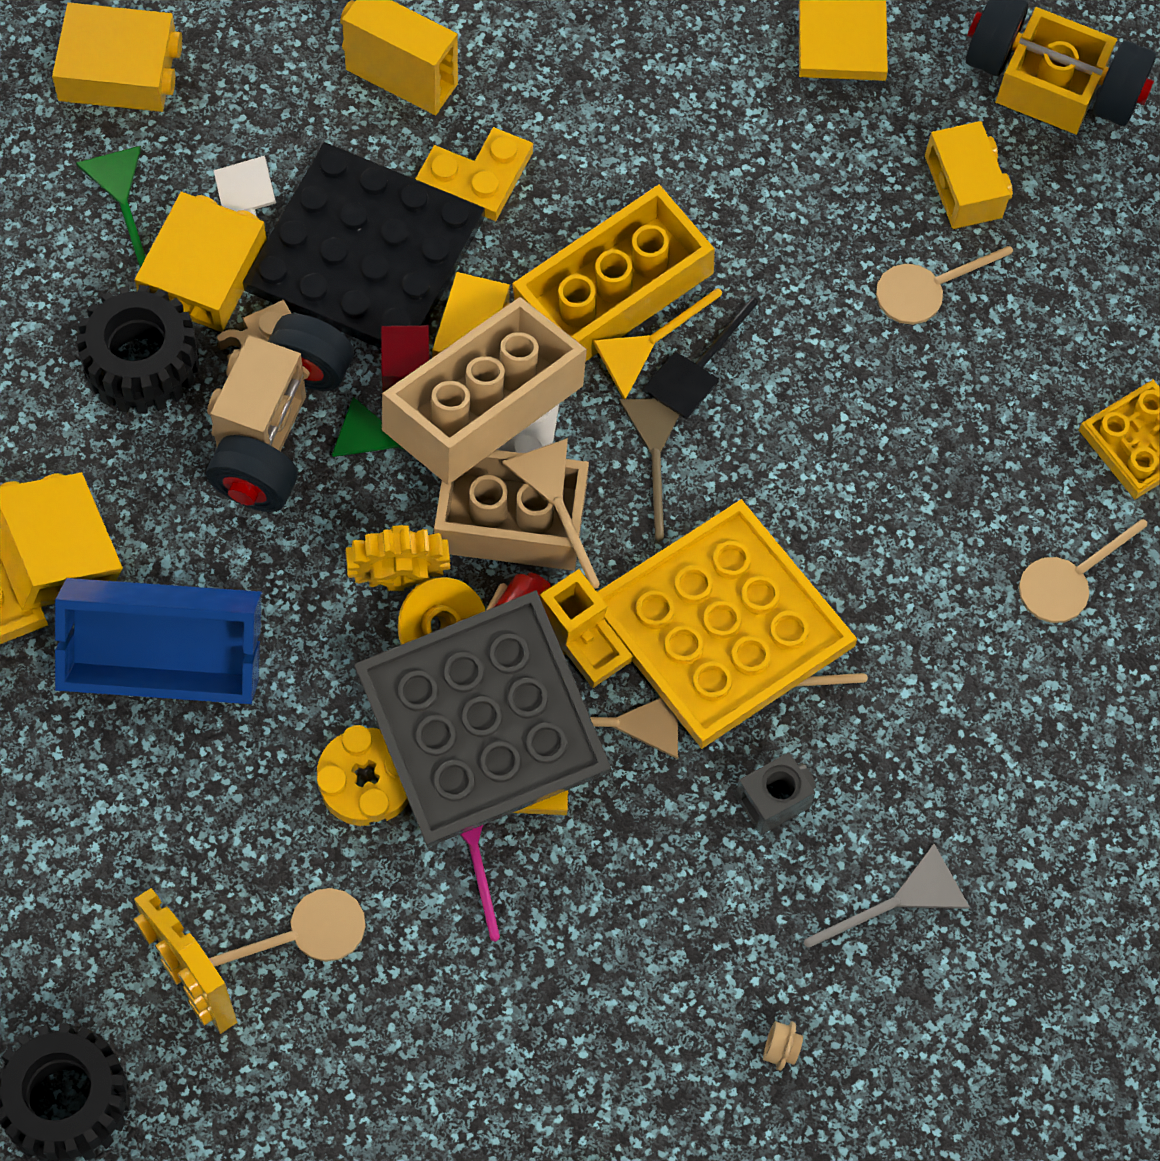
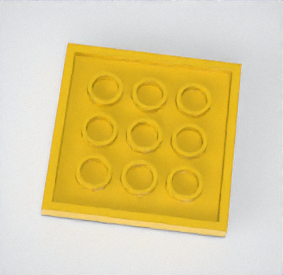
(723, 623)

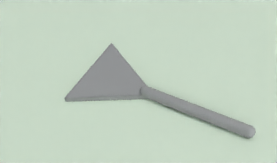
(927, 887)

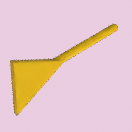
(627, 355)

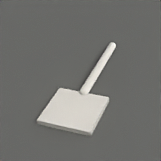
(245, 185)

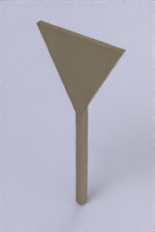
(654, 425)

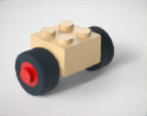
(262, 403)

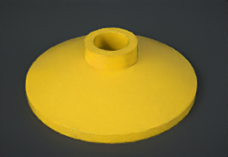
(440, 597)

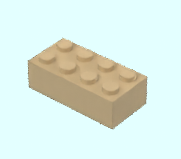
(483, 390)

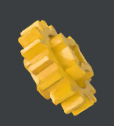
(397, 558)

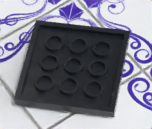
(363, 246)

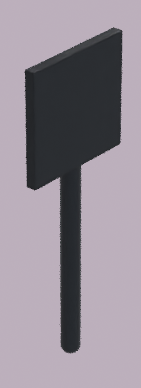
(686, 384)

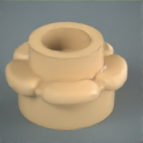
(782, 1045)

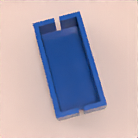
(157, 641)

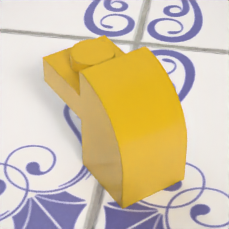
(582, 631)

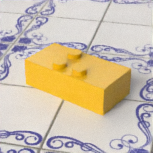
(620, 271)

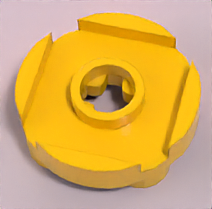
(337, 781)

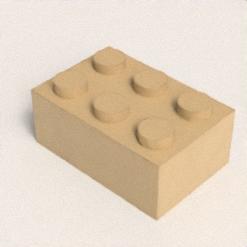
(505, 520)

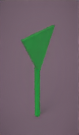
(115, 175)
(362, 432)

